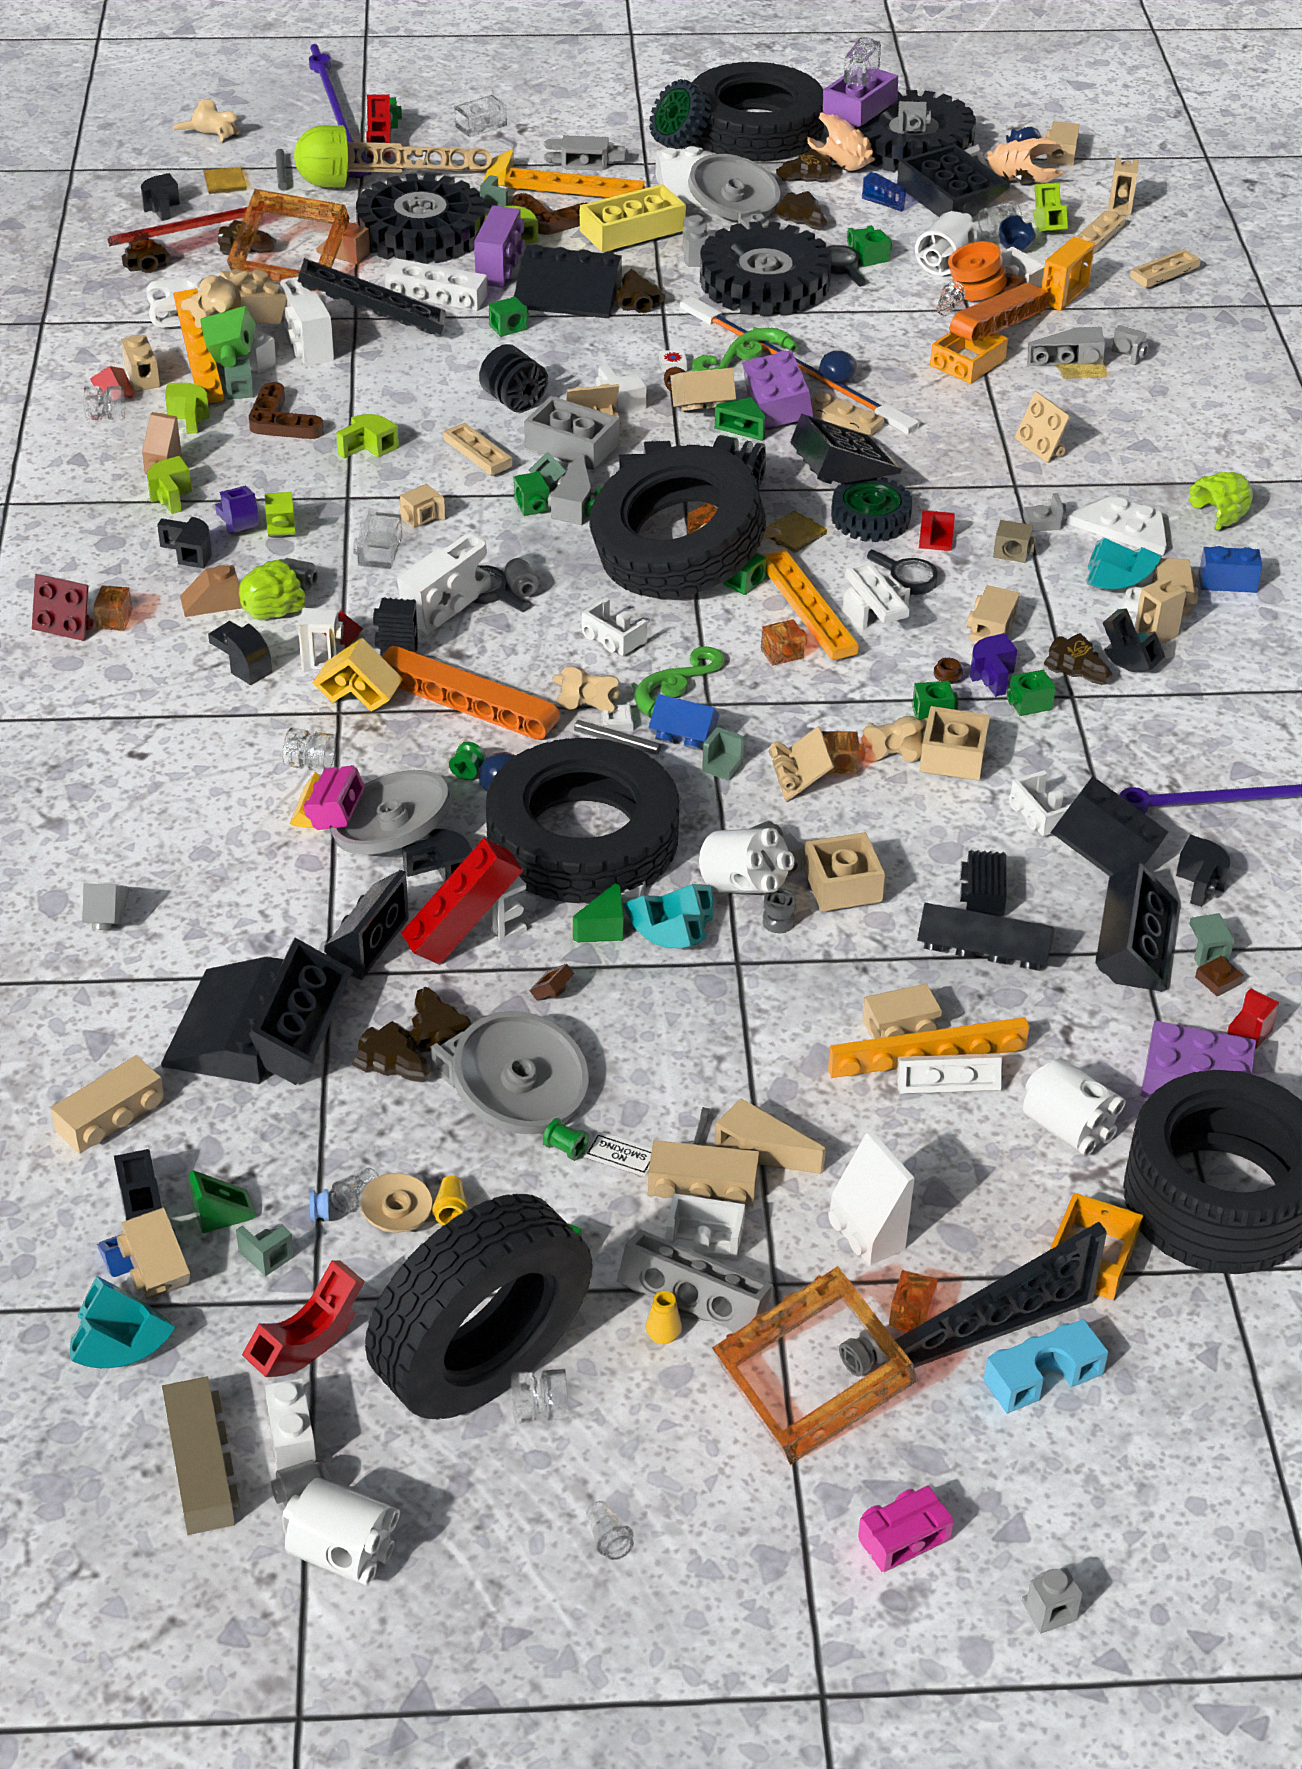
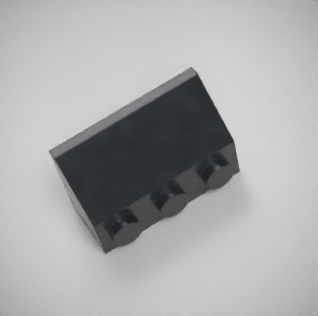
(1108, 829)
(371, 925)

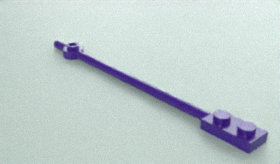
(320, 64)
(1142, 800)

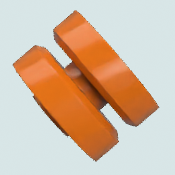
(978, 269)

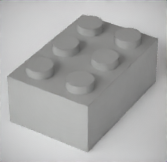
(571, 429)

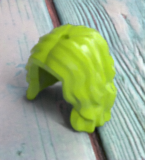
(1227, 492)
(271, 591)

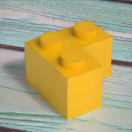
(362, 673)

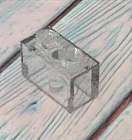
(862, 61)
(480, 115)
(378, 540)

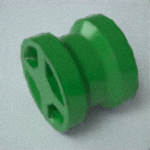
(467, 760)

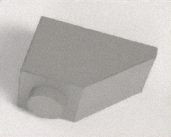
(104, 904)

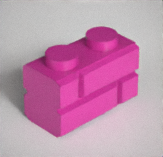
(334, 797)
(904, 1528)

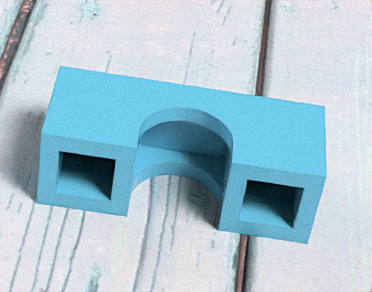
(1068, 1350)

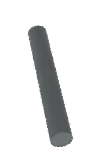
(281, 169)
(616, 736)

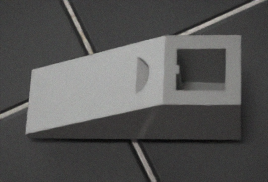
(1072, 346)
(572, 494)

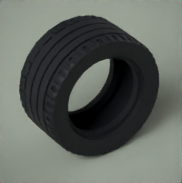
(1201, 1222)

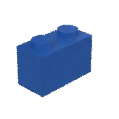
(1230, 569)
(682, 721)

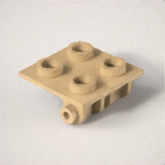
(600, 398)
(1043, 428)
(800, 763)

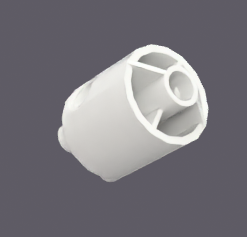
(942, 239)
(745, 861)
(1072, 1105)
(339, 1530)

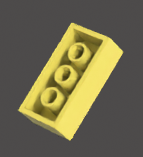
(632, 218)

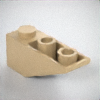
(778, 1144)

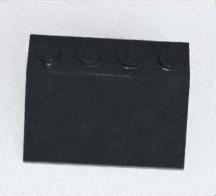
(950, 181)
(568, 281)
(840, 452)
(218, 1021)

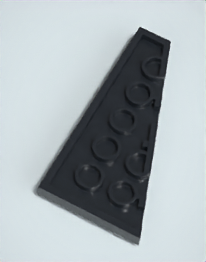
(1032, 1293)

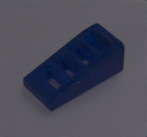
(876, 196)

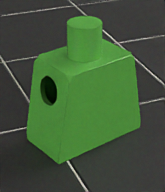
(229, 335)

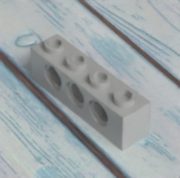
(683, 1267)

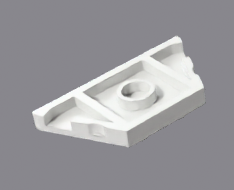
(1123, 522)

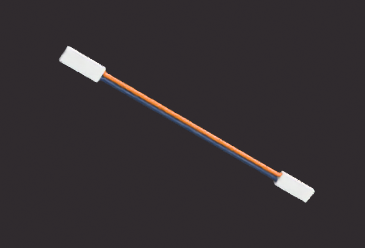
(891, 415)

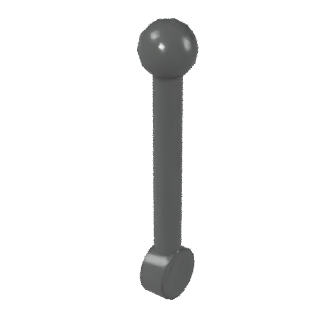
(703, 1119)

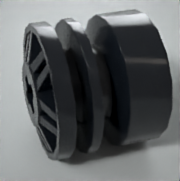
(513, 378)
(752, 456)

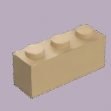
(107, 1104)
(702, 1172)

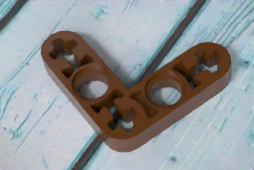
(548, 221)
(268, 420)

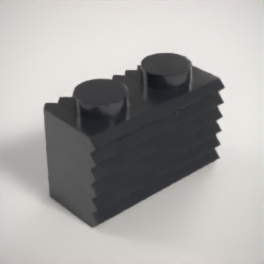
(396, 624)
(985, 882)

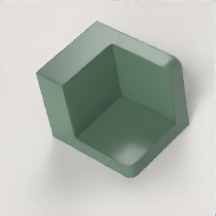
(493, 194)
(239, 380)
(549, 469)
(722, 753)
(1212, 937)
(266, 1249)

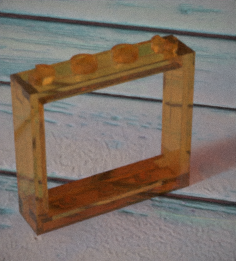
(290, 206)
(845, 1407)

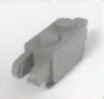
(583, 152)

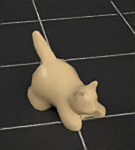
(208, 120)
(215, 295)
(582, 688)
(901, 737)

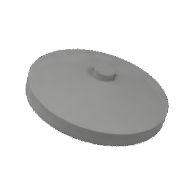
(732, 185)
(395, 812)
(519, 1071)

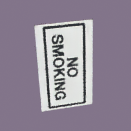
(619, 1153)

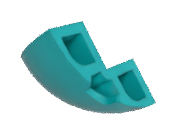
(1118, 566)
(674, 918)
(116, 1328)

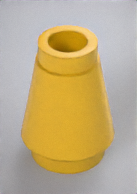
(449, 1200)
(663, 1320)

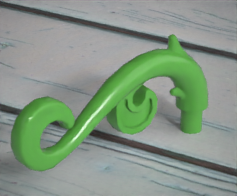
(754, 350)
(673, 680)

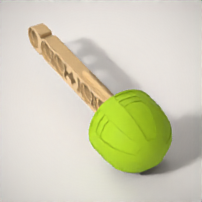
(326, 157)

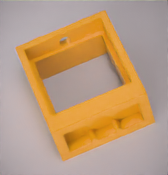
(1066, 273)
(990, 350)
(1118, 1223)

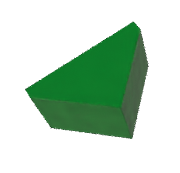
(741, 418)
(601, 918)
(218, 1202)

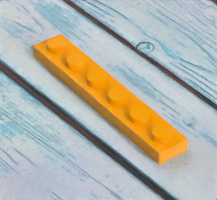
(570, 183)
(201, 361)
(810, 606)
(883, 1053)

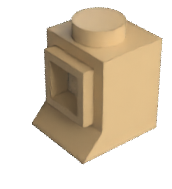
(421, 506)

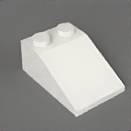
(674, 169)
(873, 1201)

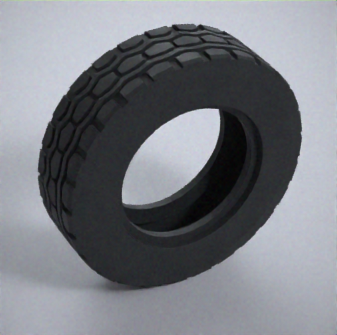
(760, 136)
(691, 561)
(584, 771)
(416, 1327)

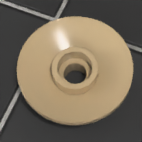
(396, 1192)

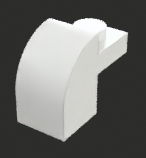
(631, 389)

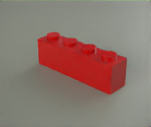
(461, 901)

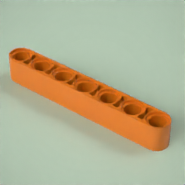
(999, 312)
(472, 694)

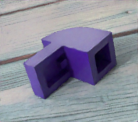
(238, 509)
(993, 662)

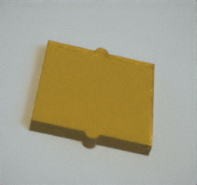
(224, 180)
(1074, 371)
(796, 531)

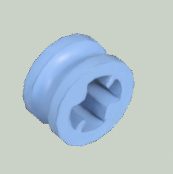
(319, 1205)

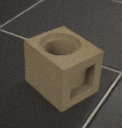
(1006, 548)

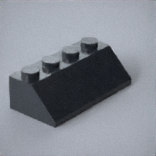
(1137, 930)
(985, 934)
(298, 1010)

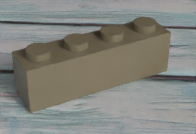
(199, 1456)

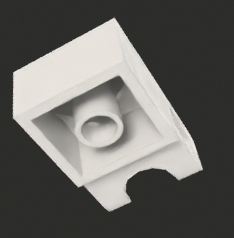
(167, 302)
(307, 324)
(446, 581)

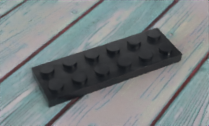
(367, 294)

